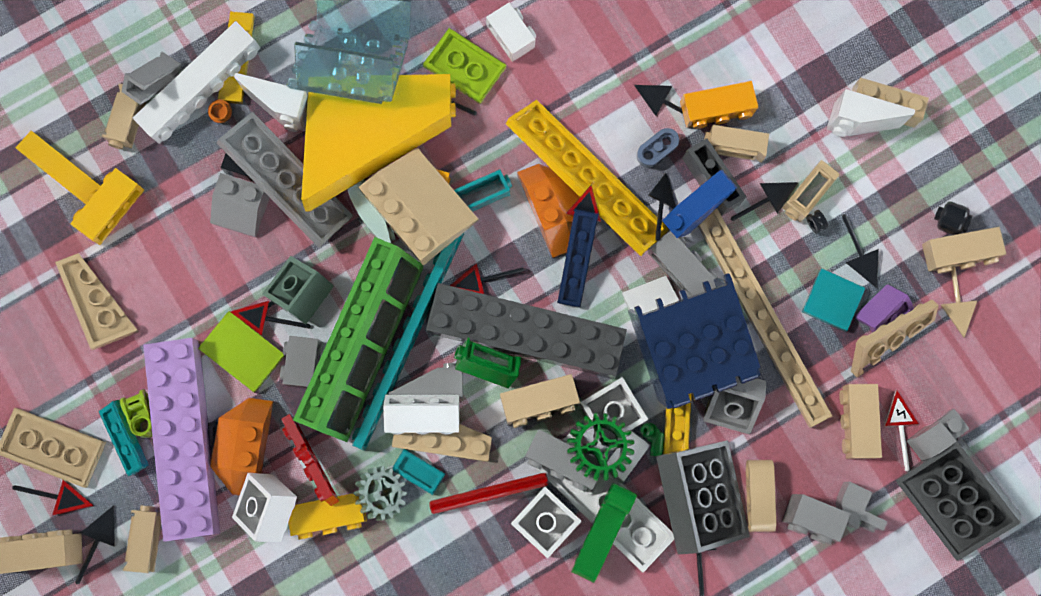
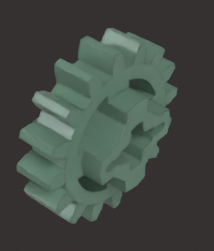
(381, 481)

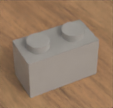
(301, 361)

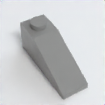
(436, 382)

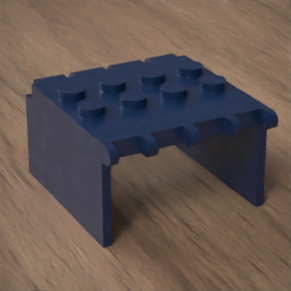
(696, 344)

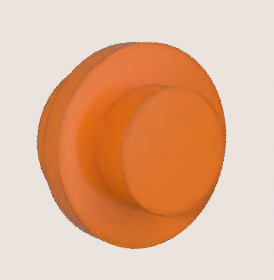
(220, 111)

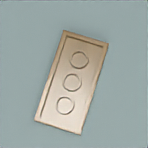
(51, 447)

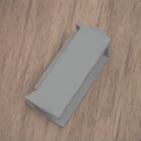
(150, 78)

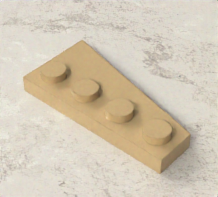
(95, 308)
(892, 335)
(461, 444)

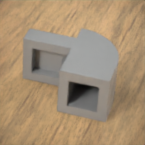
(938, 436)
(854, 501)

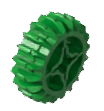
(622, 443)

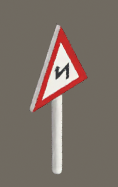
(900, 415)

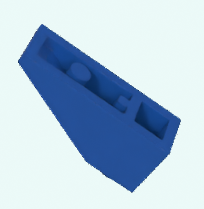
(699, 204)

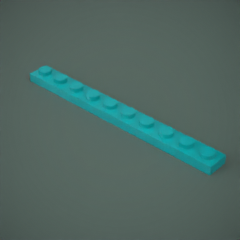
(403, 346)

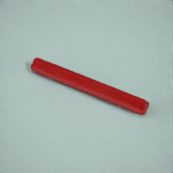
(488, 493)

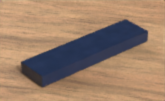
(577, 258)

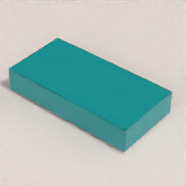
(418, 472)

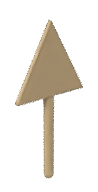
(959, 312)

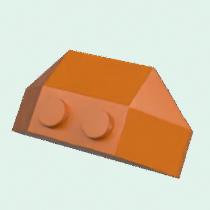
(549, 201)
(241, 442)

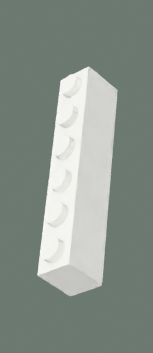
(197, 83)

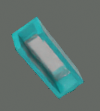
(485, 190)

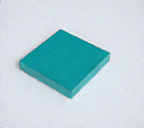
(833, 300)

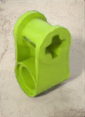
(136, 411)

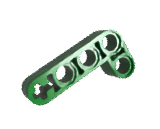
(603, 532)

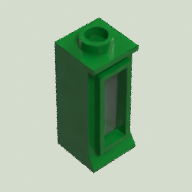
(487, 363)

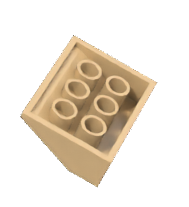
(418, 205)

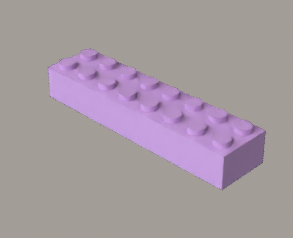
(181, 439)

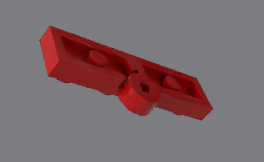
(313, 468)

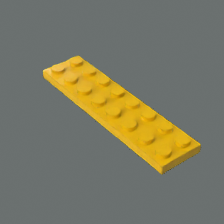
(581, 169)

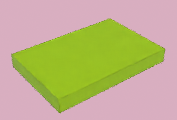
(468, 65)
(241, 352)

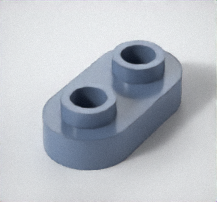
(657, 148)

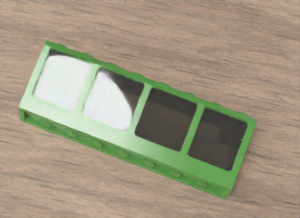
(359, 340)

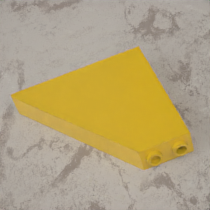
(357, 137)

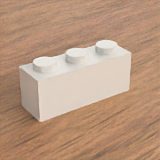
(421, 414)

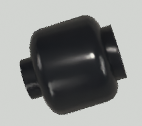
(953, 218)

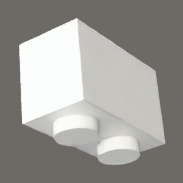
(511, 31)

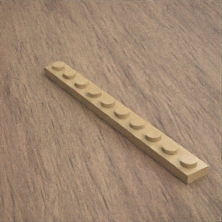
(764, 320)

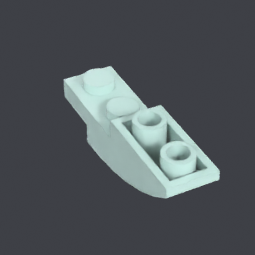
(369, 215)

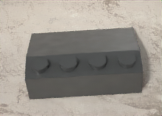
(702, 497)
(959, 499)

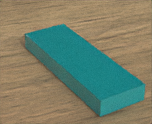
(123, 439)

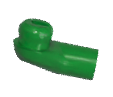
(655, 437)

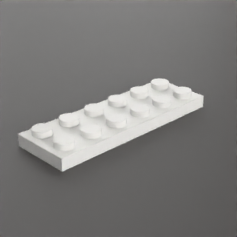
(641, 533)

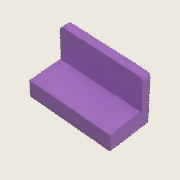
(884, 308)

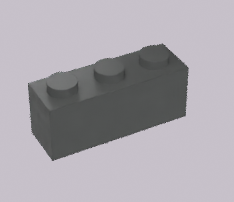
(703, 164)

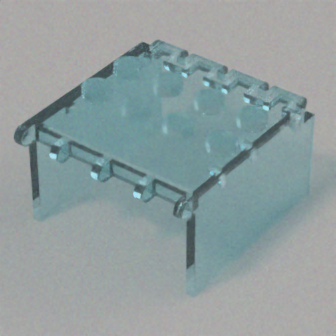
(354, 49)

